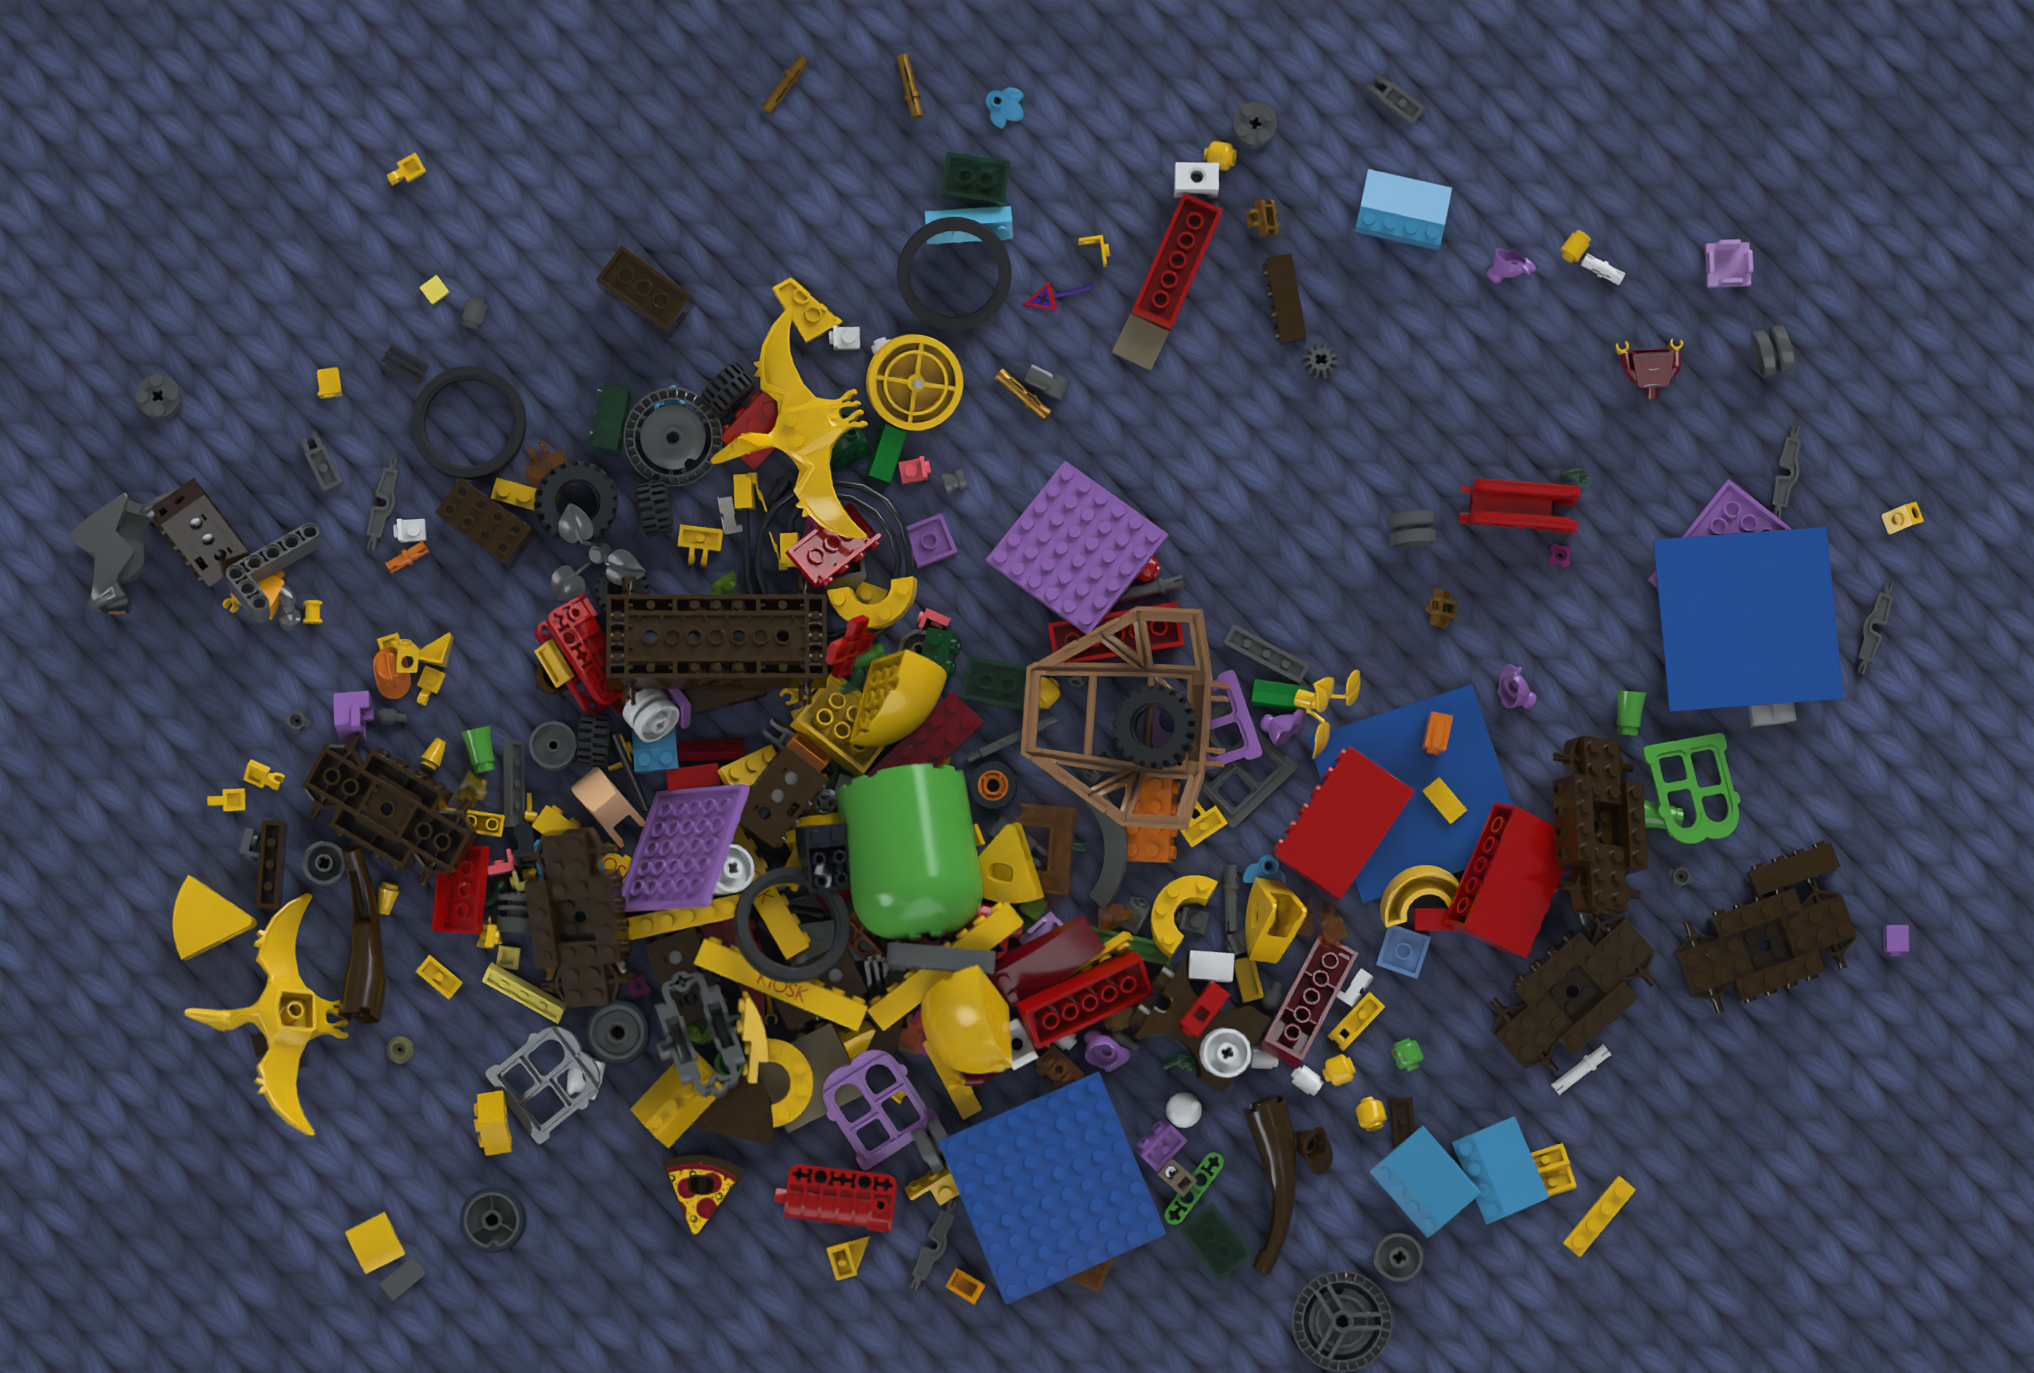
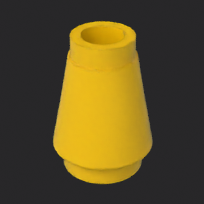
(433, 755)
(387, 896)

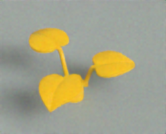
(1319, 701)

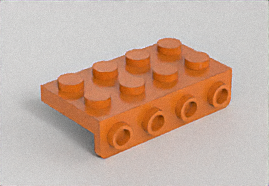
(1154, 844)

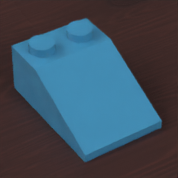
(655, 755)

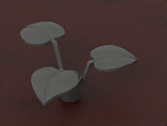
(576, 526)

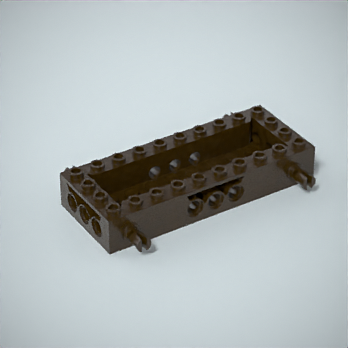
(716, 658)

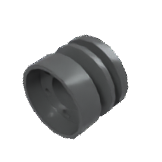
(517, 916)

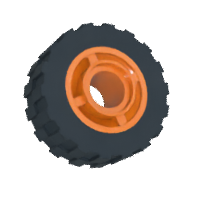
(983, 775)

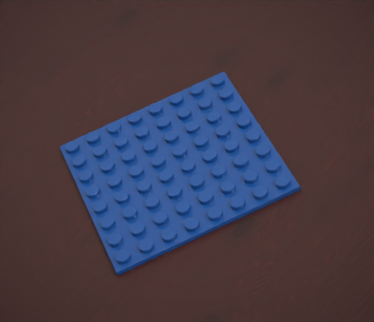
(1748, 619)
(1466, 767)
(1051, 1187)

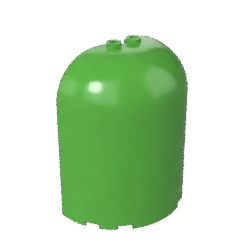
(911, 851)

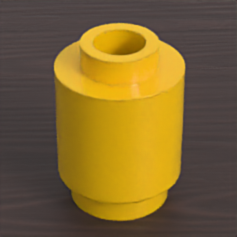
(1575, 246)

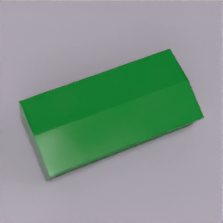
(886, 454)
(1275, 695)

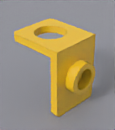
(1097, 239)
(329, 383)
(1902, 517)
(406, 648)
(629, 750)

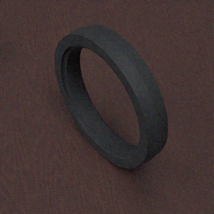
(961, 322)
(453, 376)
(763, 964)

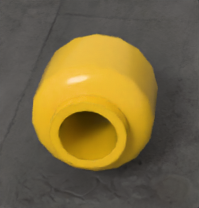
(1221, 153)
(1048, 692)
(1339, 1070)
(1371, 1114)

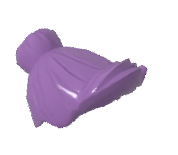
(1508, 265)
(1514, 689)
(1283, 726)
(1104, 1051)

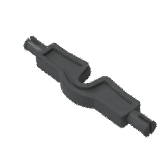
(1788, 461)
(379, 514)
(1878, 616)
(1008, 740)
(927, 1255)

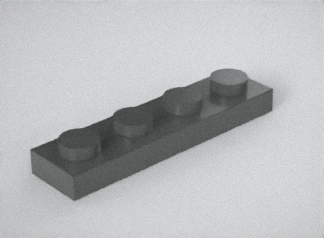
(1266, 654)
(514, 782)

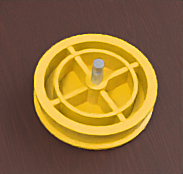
(914, 382)

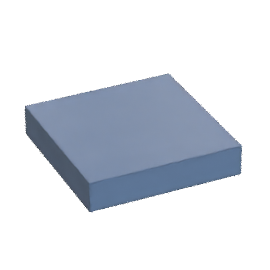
(1403, 951)

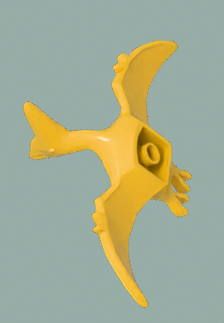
(803, 430)
(284, 1013)

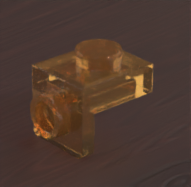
(1109, 916)

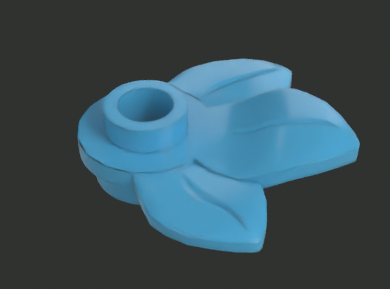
(1007, 108)
(1258, 870)

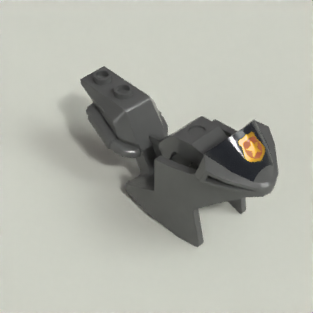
(118, 544)

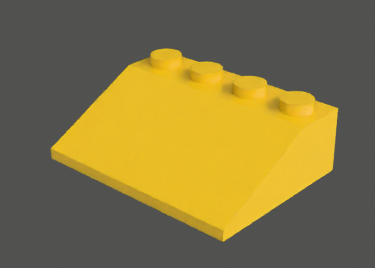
(830, 724)
(672, 1107)

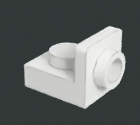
(845, 338)
(410, 530)

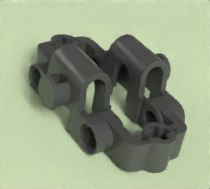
(720, 1029)

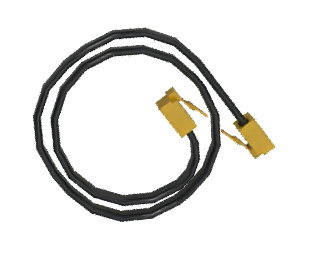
(745, 500)

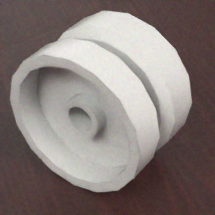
(651, 715)
(736, 871)
(1238, 1052)

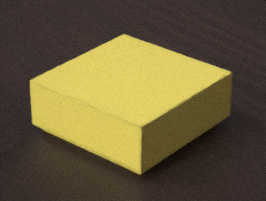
(434, 290)
(508, 957)

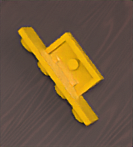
(962, 1096)
(940, 1184)

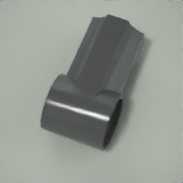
(1051, 384)

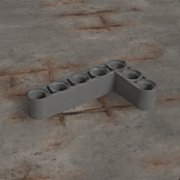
(303, 540)
(937, 958)

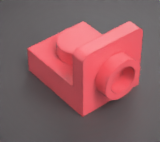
(914, 470)
(937, 620)
(500, 867)

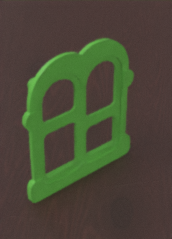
(1703, 825)

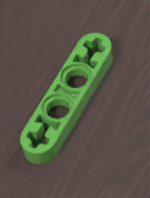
(1196, 1190)

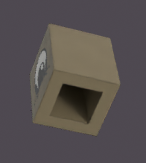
(1177, 1177)

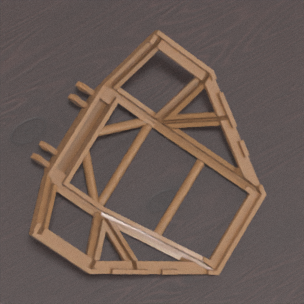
(1138, 664)

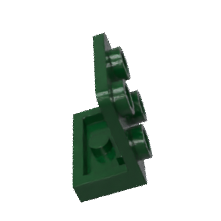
(849, 447)
(942, 649)

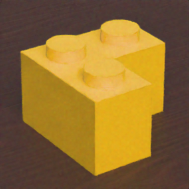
(492, 1123)

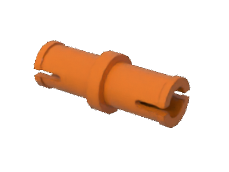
(407, 557)

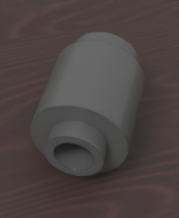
(474, 313)

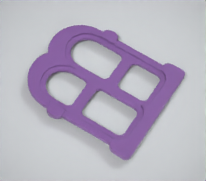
(1239, 715)
(855, 1075)

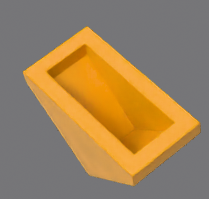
(965, 1285)

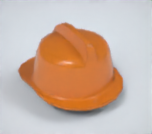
(389, 682)

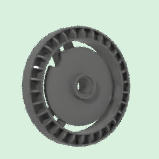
(655, 431)
(1358, 1328)

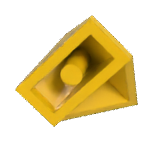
(438, 651)
(855, 1041)
(847, 1257)

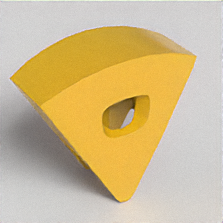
(1009, 868)
(205, 919)
(1271, 919)

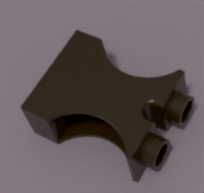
(1179, 997)

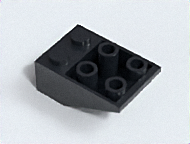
(824, 856)

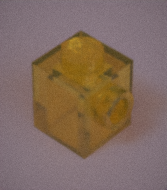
(472, 788)

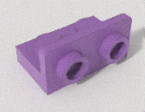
(1160, 1144)

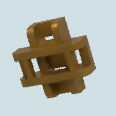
(1263, 209)
(1439, 607)

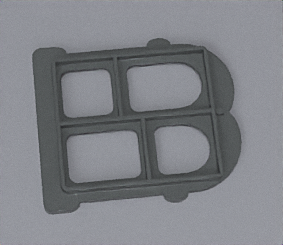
(1259, 791)
(573, 1059)

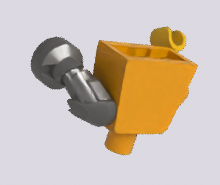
(277, 594)

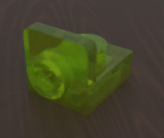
(726, 582)
(1033, 908)
(694, 1034)

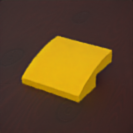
(1554, 1169)
(375, 1242)

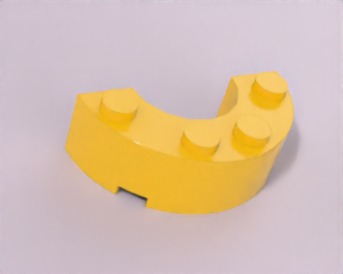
(881, 614)
(1412, 884)
(1172, 897)
(801, 1081)

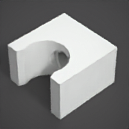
(1184, 183)
(1210, 966)
(1028, 1052)

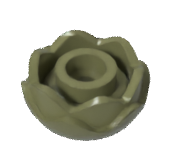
(400, 1042)

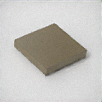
(1140, 342)

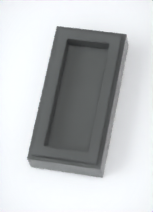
(403, 1278)

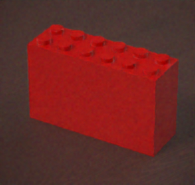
(1342, 823)
(1507, 881)

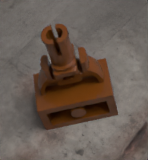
(1058, 1068)

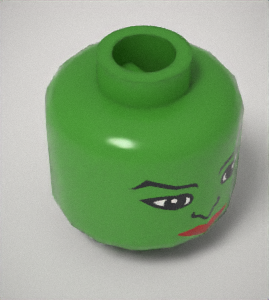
(1407, 1054)

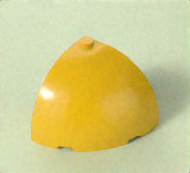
(896, 698)
(968, 1023)

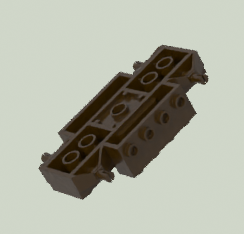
(1598, 826)
(416, 827)
(1796, 940)
(586, 948)
(1599, 973)

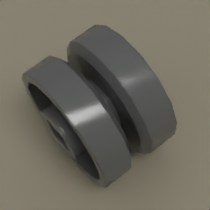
(1772, 351)
(1412, 529)
(555, 759)
(928, 1146)
(1410, 1260)

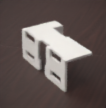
(727, 509)
(1356, 985)

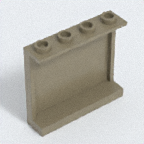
(824, 1055)

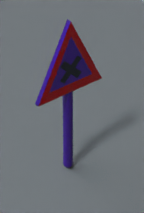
(1046, 300)

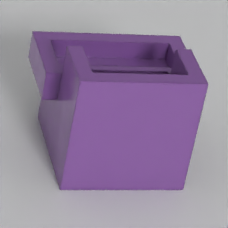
(352, 713)

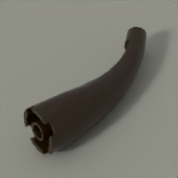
(365, 971)
(1275, 1143)

